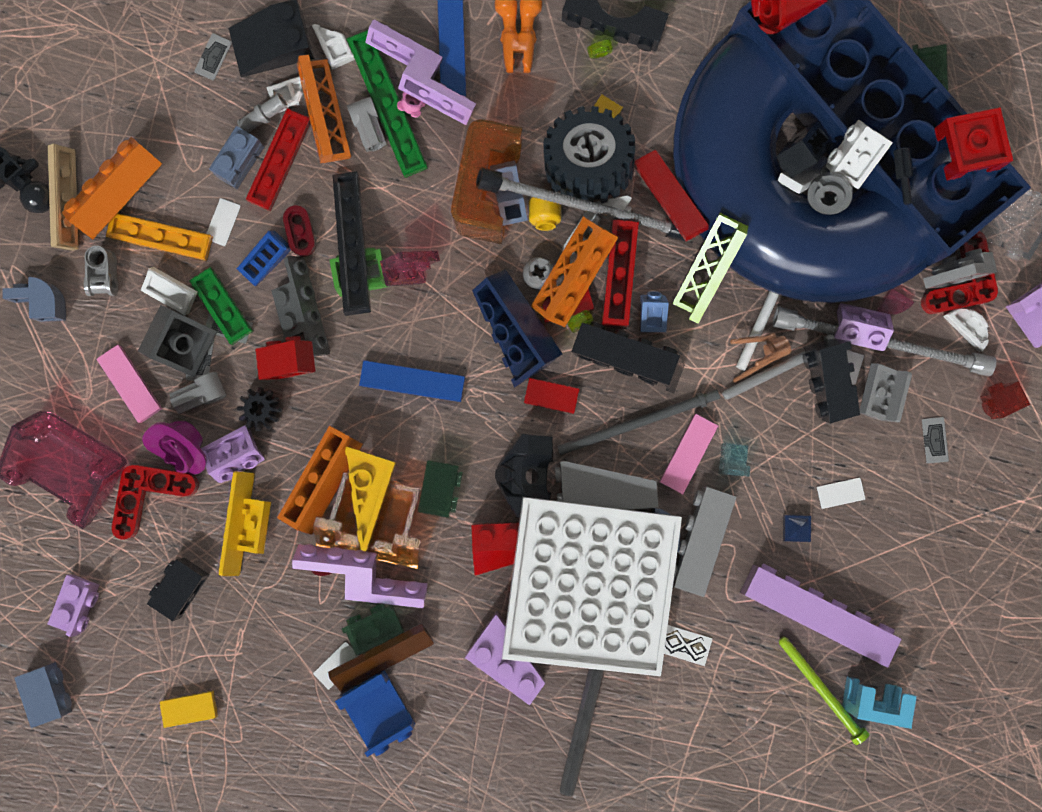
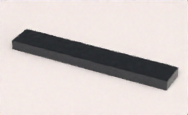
(351, 244)

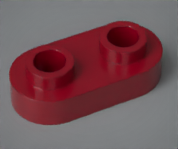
(299, 232)

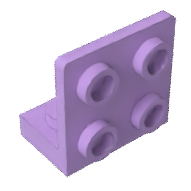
(1028, 314)

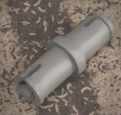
(262, 113)

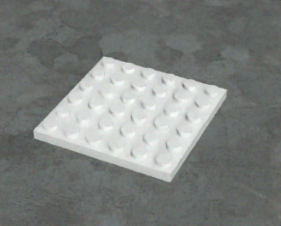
(591, 587)

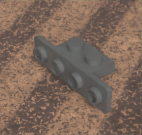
(298, 306)

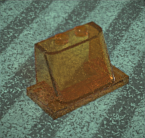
(392, 531)

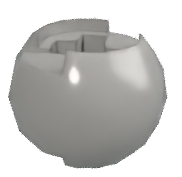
(529, 268)

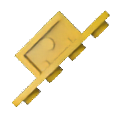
(244, 526)

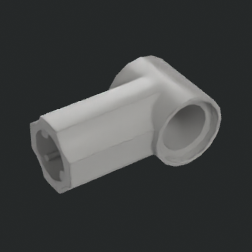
(365, 119)
(205, 391)

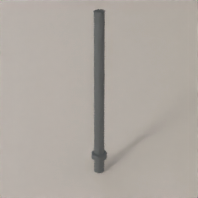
(700, 400)

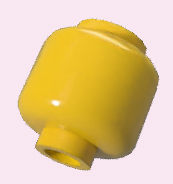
(544, 214)

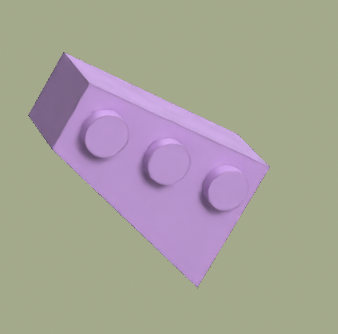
(517, 676)

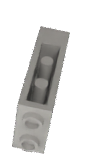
(604, 488)

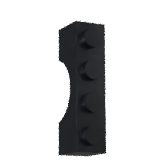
(640, 29)

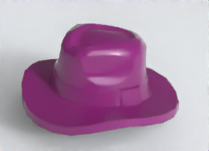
(177, 444)

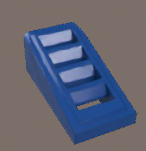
(257, 251)

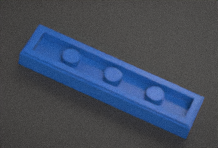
(452, 45)
(412, 381)

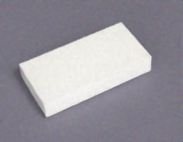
(169, 291)

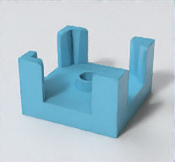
(861, 703)

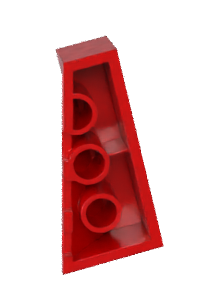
(493, 545)

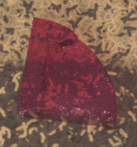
(895, 303)

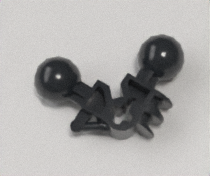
(16, 173)

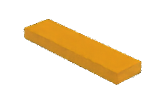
(159, 236)

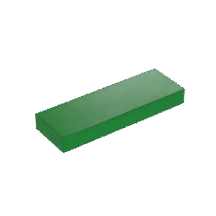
(221, 306)

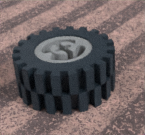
(569, 162)

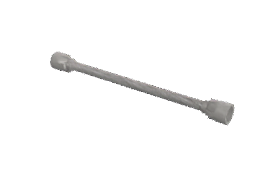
(976, 362)

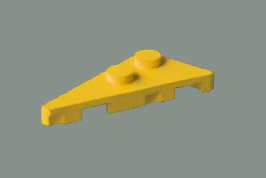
(369, 483)

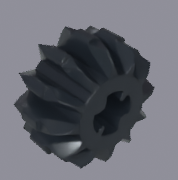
(251, 406)

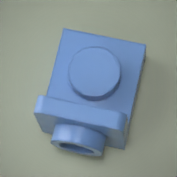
(653, 312)

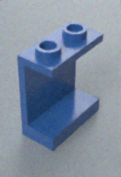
(377, 713)

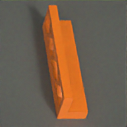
(318, 111)
(577, 275)

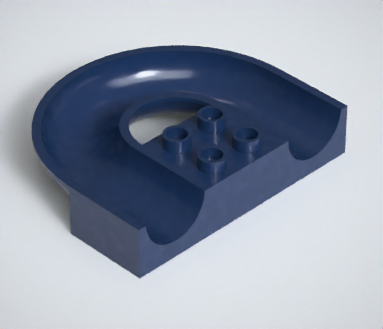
(834, 70)

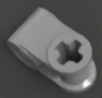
(100, 274)

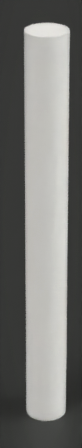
(757, 330)

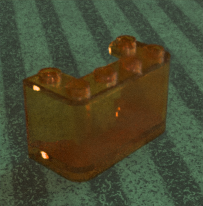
(485, 145)

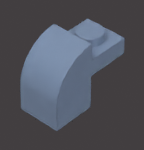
(510, 204)
(44, 299)

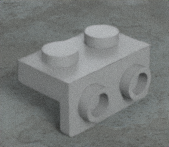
(885, 393)

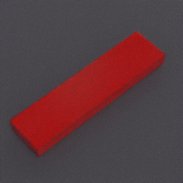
(278, 159)
(671, 195)

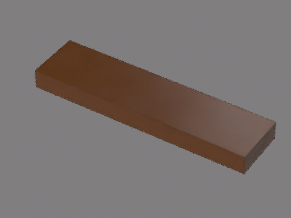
(380, 658)

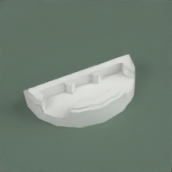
(970, 326)

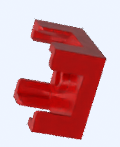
(975, 142)

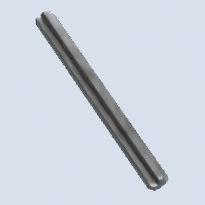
(581, 732)

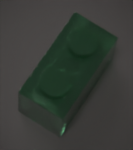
(439, 489)

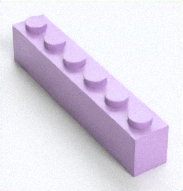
(821, 616)

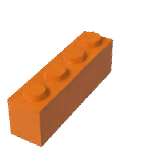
(111, 188)
(318, 481)

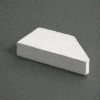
(334, 46)
(290, 90)

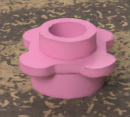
(414, 109)

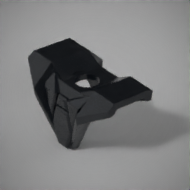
(525, 453)

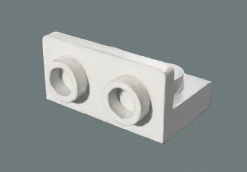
(858, 153)

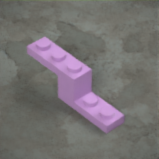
(420, 72)
(360, 575)

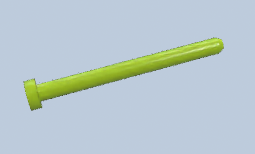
(858, 734)

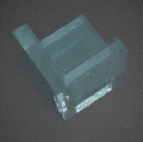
(734, 460)

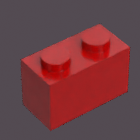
(285, 359)

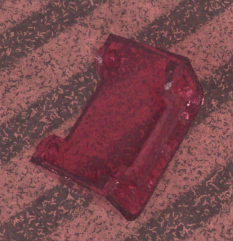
(61, 462)

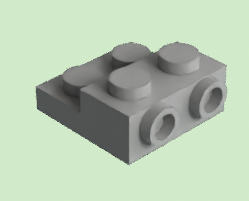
(955, 271)

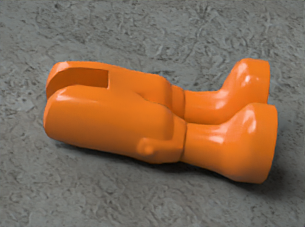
(518, 42)

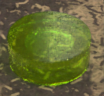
(600, 49)
(576, 321)

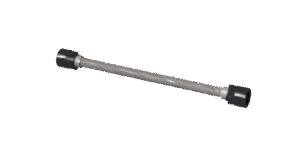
(493, 181)

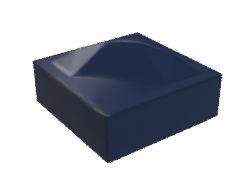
(797, 528)

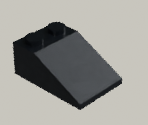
(271, 38)

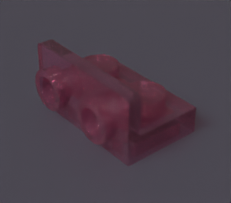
(407, 267)

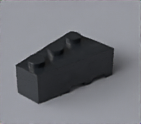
(831, 380)

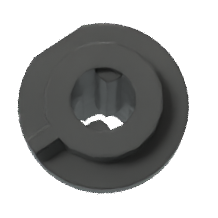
(833, 182)

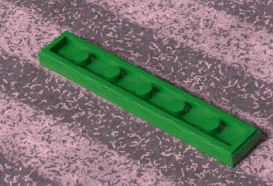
(385, 102)

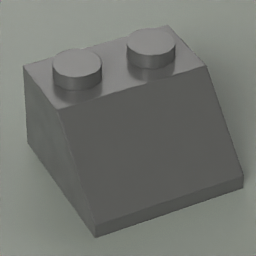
(176, 341)

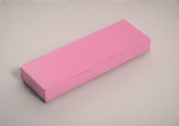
(129, 383)
(688, 454)

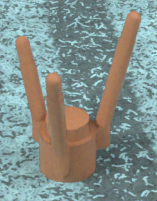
(774, 350)

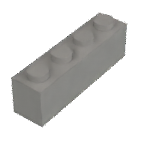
(703, 540)

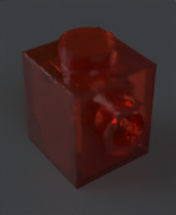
(1004, 400)

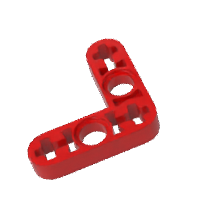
(970, 289)
(145, 484)

